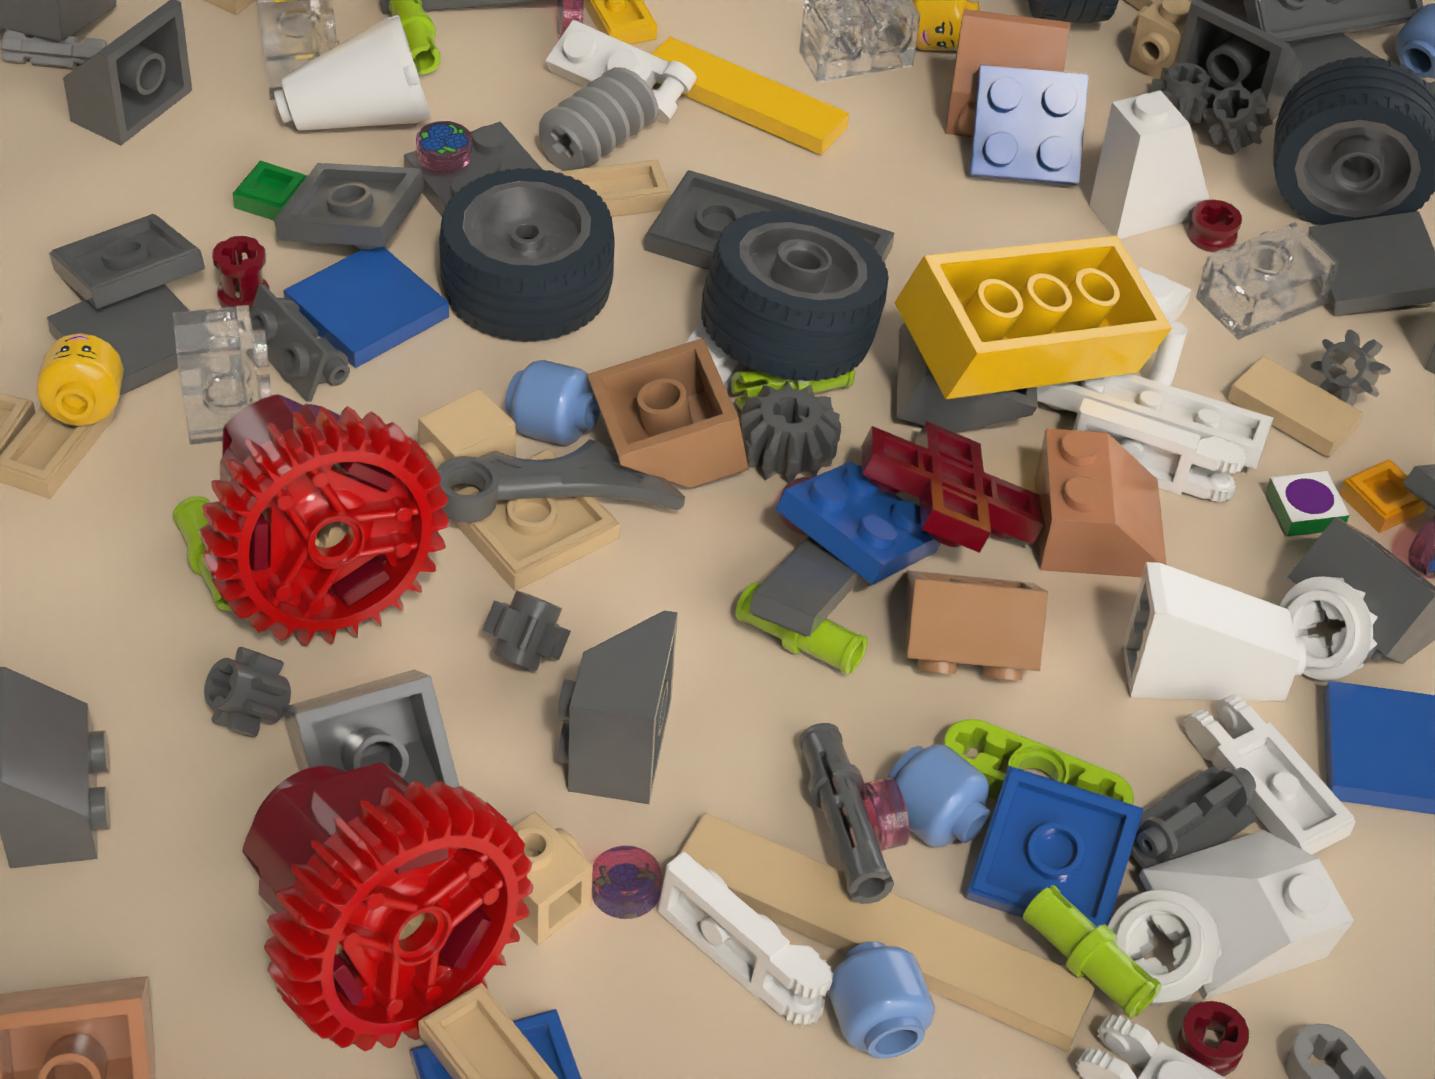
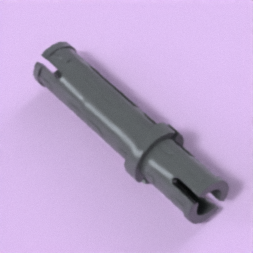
(862, 865)

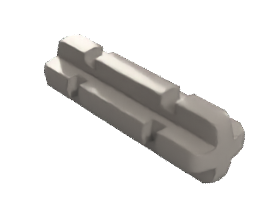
(48, 52)

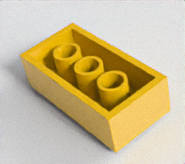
(1031, 315)

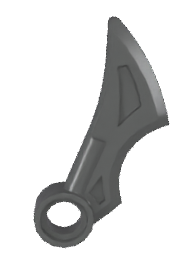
(586, 472)

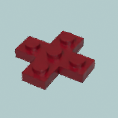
(955, 494)

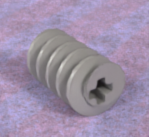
(597, 119)

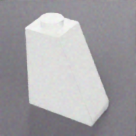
(1147, 168)
(1207, 641)

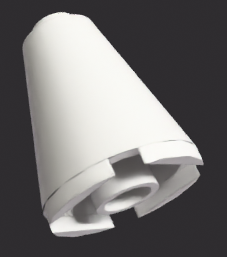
(356, 83)

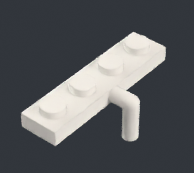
(1167, 404)

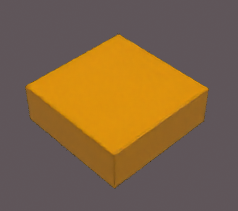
(1381, 496)

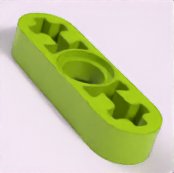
(1026, 754)

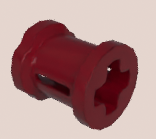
(239, 273)

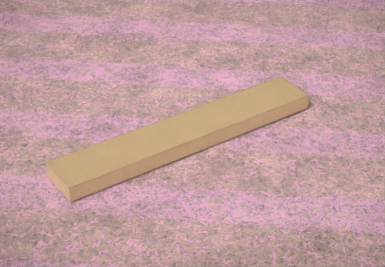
(952, 956)

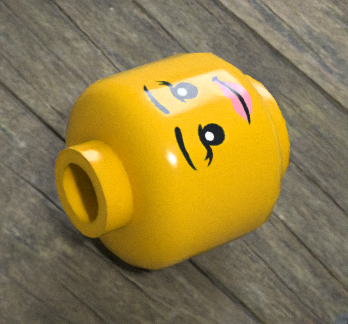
(941, 23)
(80, 379)

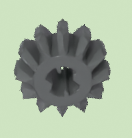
(789, 431)

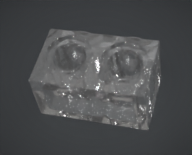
(857, 36)

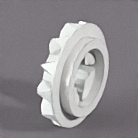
(1342, 602)
(1177, 917)

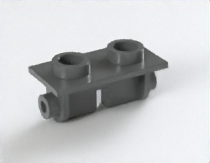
(294, 345)
(1195, 816)

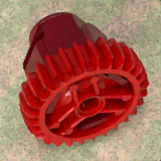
(319, 518)
(382, 897)

